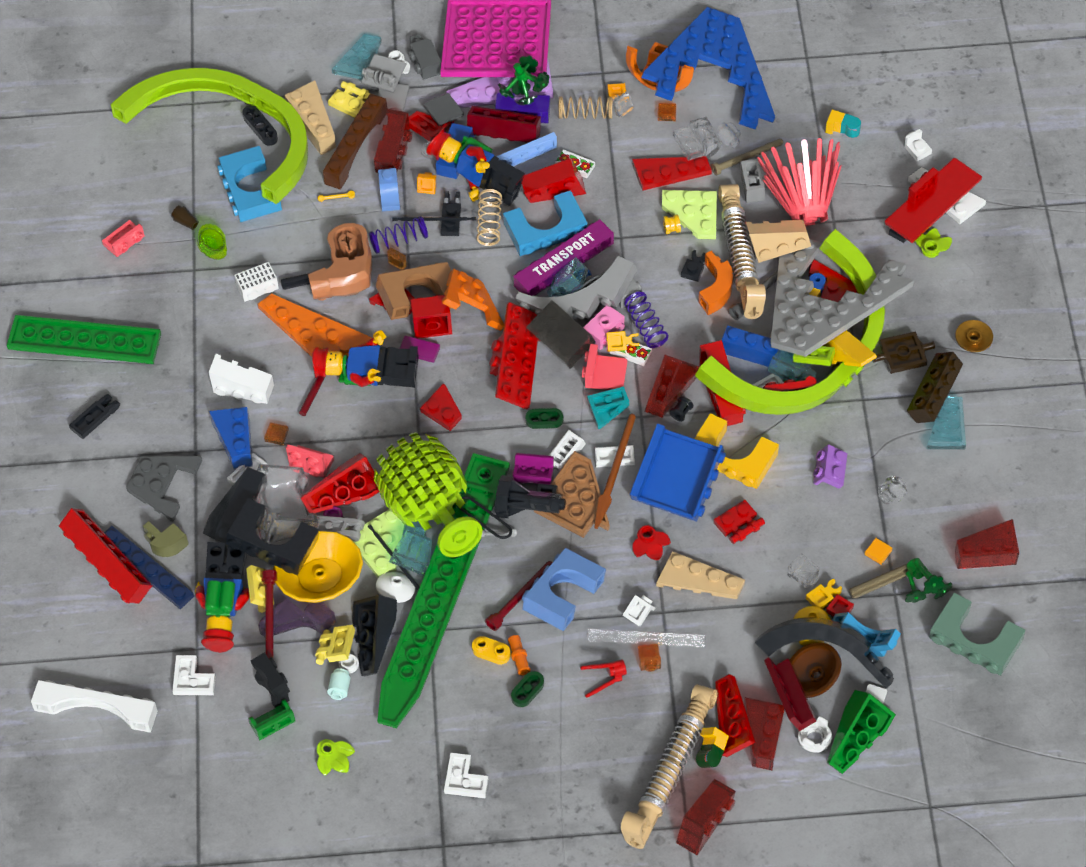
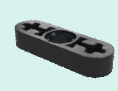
(260, 132)

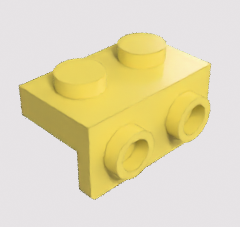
(256, 587)

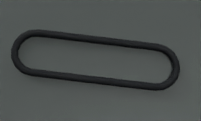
(487, 528)

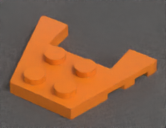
(472, 292)

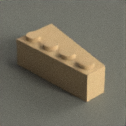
(311, 109)

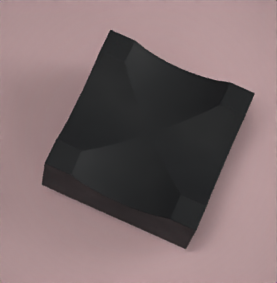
(271, 679)

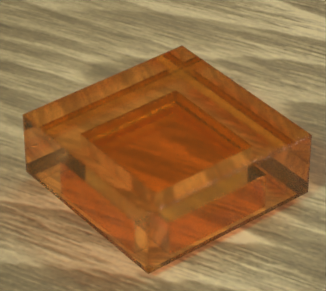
(666, 112)
(396, 259)
(276, 433)

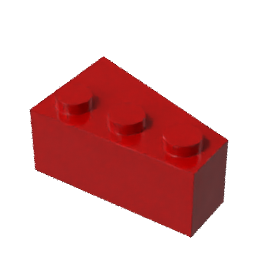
(553, 180)

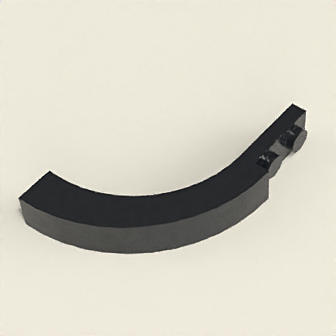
(826, 630)

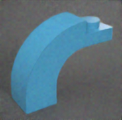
(880, 640)

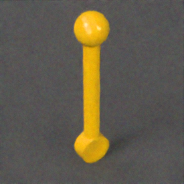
(351, 194)

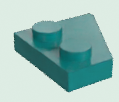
(607, 405)

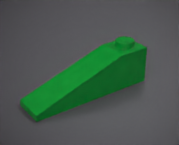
(859, 726)

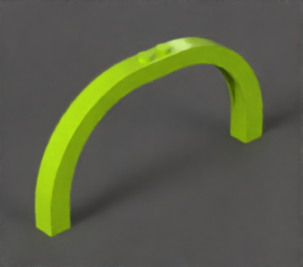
(231, 84)
(766, 401)

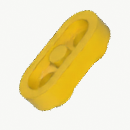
(489, 651)

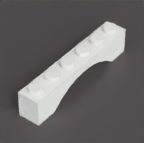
(55, 697)

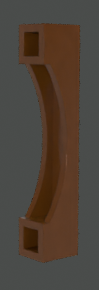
(340, 163)

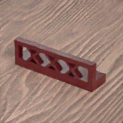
(791, 693)

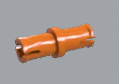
(519, 655)

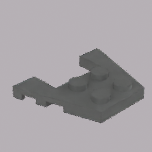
(154, 477)

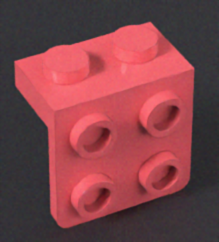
(603, 371)

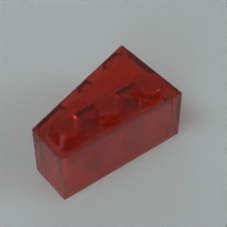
(394, 141)
(670, 384)
(988, 547)
(766, 726)
(705, 816)

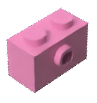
(605, 321)

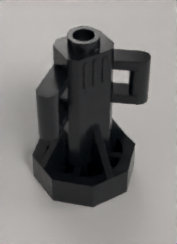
(514, 498)

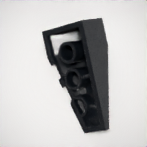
(229, 507)
(374, 622)

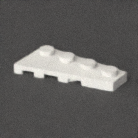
(963, 208)

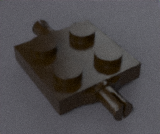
(903, 352)

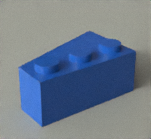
(235, 434)

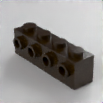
(934, 387)

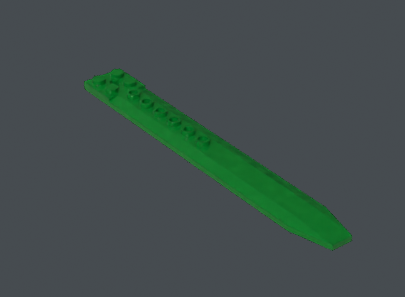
(435, 601)

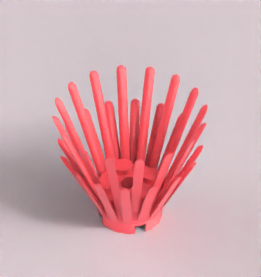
(813, 189)

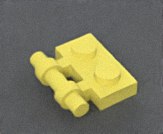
(345, 102)
(335, 645)

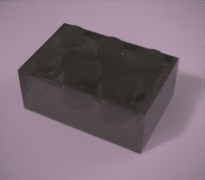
(560, 334)

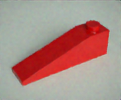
(343, 486)

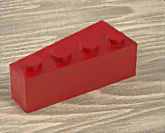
(731, 413)

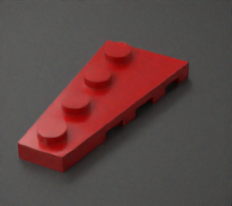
(666, 171)
(732, 716)

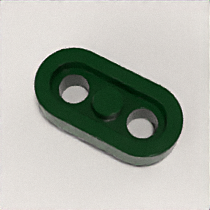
(544, 418)
(527, 690)

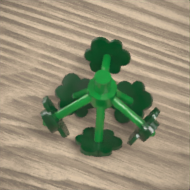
(520, 85)

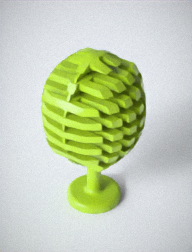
(422, 485)

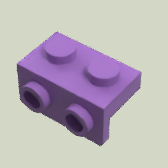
(830, 466)

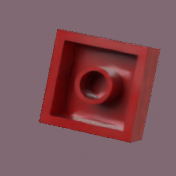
(431, 317)

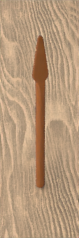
(605, 499)

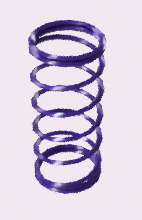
(373, 236)
(658, 344)

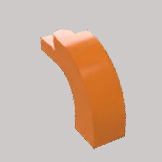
(719, 292)

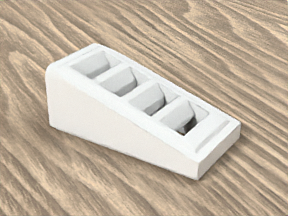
(569, 436)

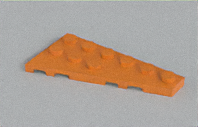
(310, 328)

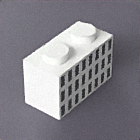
(256, 281)

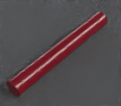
(311, 395)

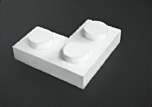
(188, 681)
(460, 781)

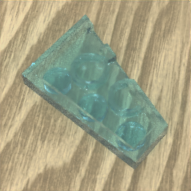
(949, 426)

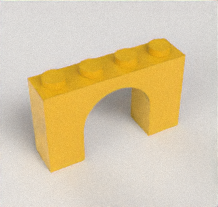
(748, 470)

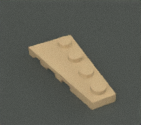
(693, 575)

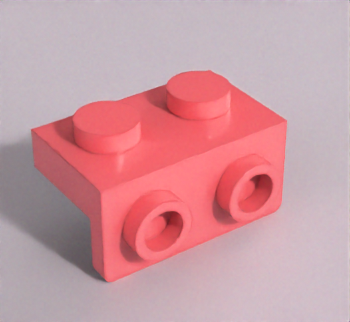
(123, 238)

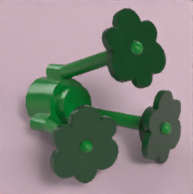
(933, 584)

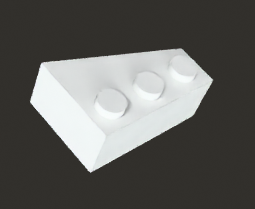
(240, 382)

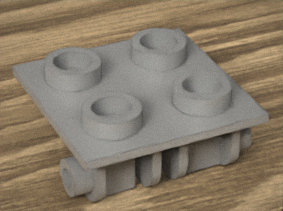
(383, 73)

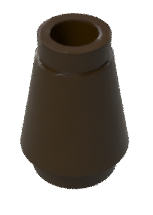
(184, 217)

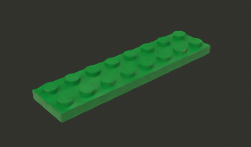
(84, 339)

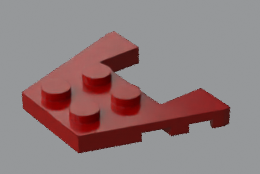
(835, 285)

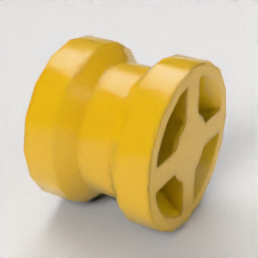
(671, 224)

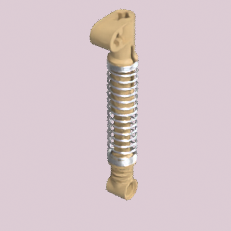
(746, 278)
(638, 827)

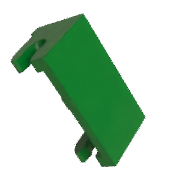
(272, 720)

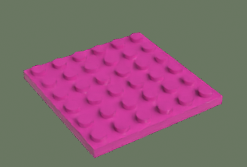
(492, 35)

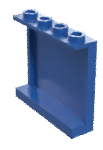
(677, 473)

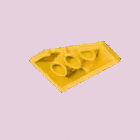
(850, 350)

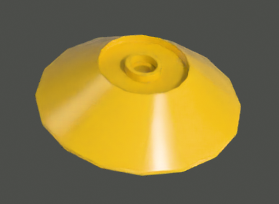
(328, 571)

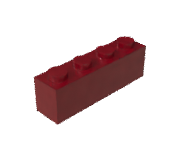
(504, 124)

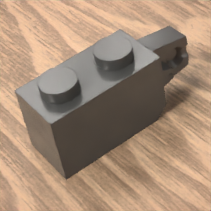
(425, 57)

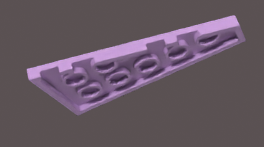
(485, 90)

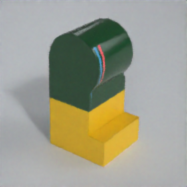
(712, 747)

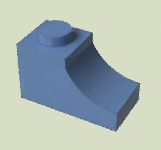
(389, 189)

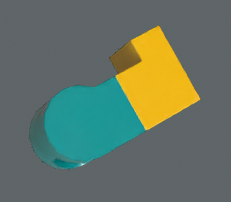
(843, 124)

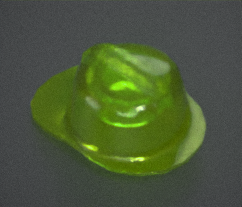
(212, 241)

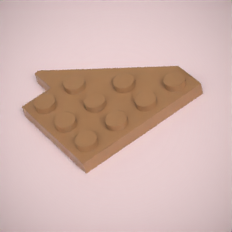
(581, 492)

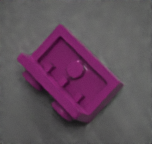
(533, 468)

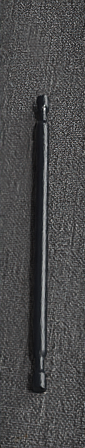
(436, 219)
(390, 553)

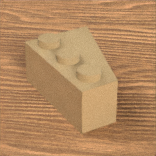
(778, 239)

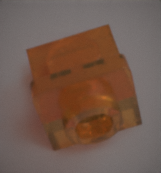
(649, 657)

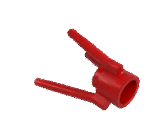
(616, 669)

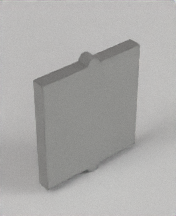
(397, 99)

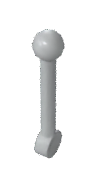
(514, 533)

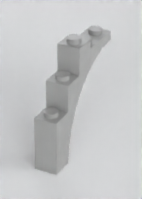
(583, 303)

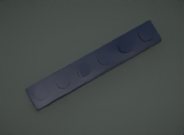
(151, 570)

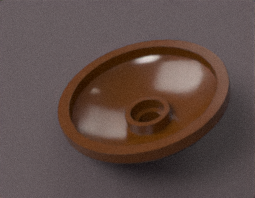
(817, 667)

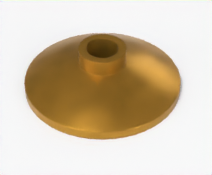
(974, 330)

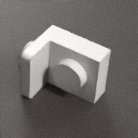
(916, 145)
(638, 609)

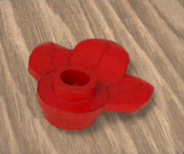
(650, 545)

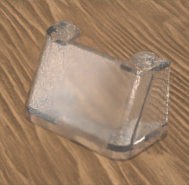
(284, 508)

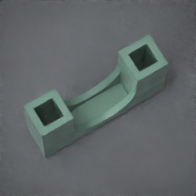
(993, 655)

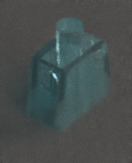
(568, 279)
(784, 367)
(413, 551)

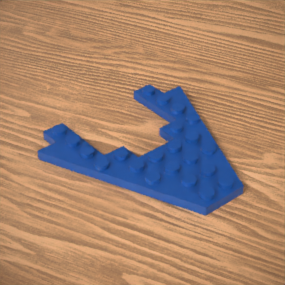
(722, 42)

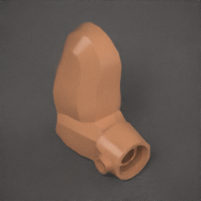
(350, 264)

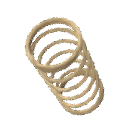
(562, 111)
(489, 230)

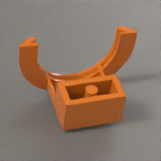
(685, 73)

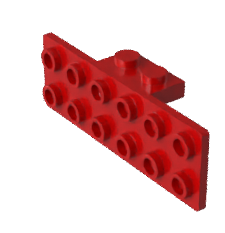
(932, 198)
(514, 357)

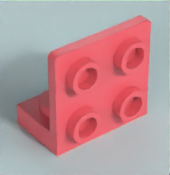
(312, 461)

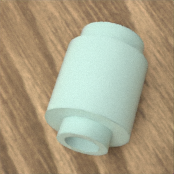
(339, 684)

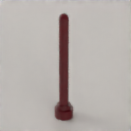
(268, 578)
(495, 620)

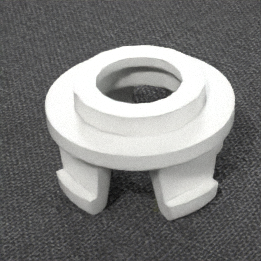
(820, 727)

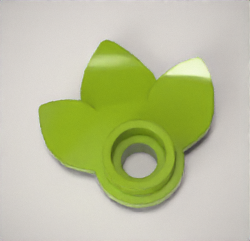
(933, 244)
(336, 758)

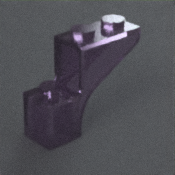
(289, 617)

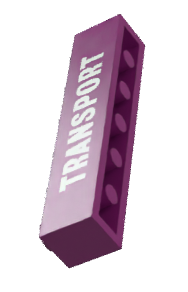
(582, 245)

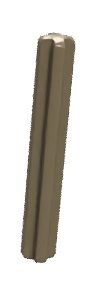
(878, 582)

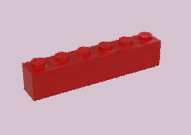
(105, 556)

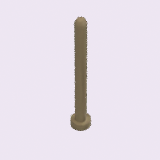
(717, 168)

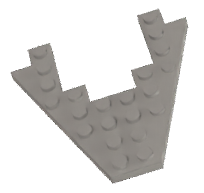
(807, 321)

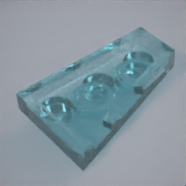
(358, 57)

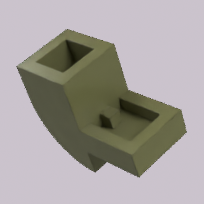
(166, 543)

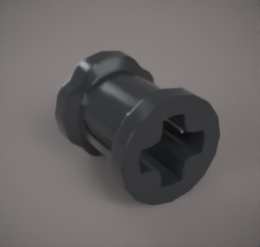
(681, 409)

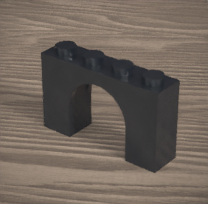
(287, 556)

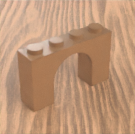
(392, 286)

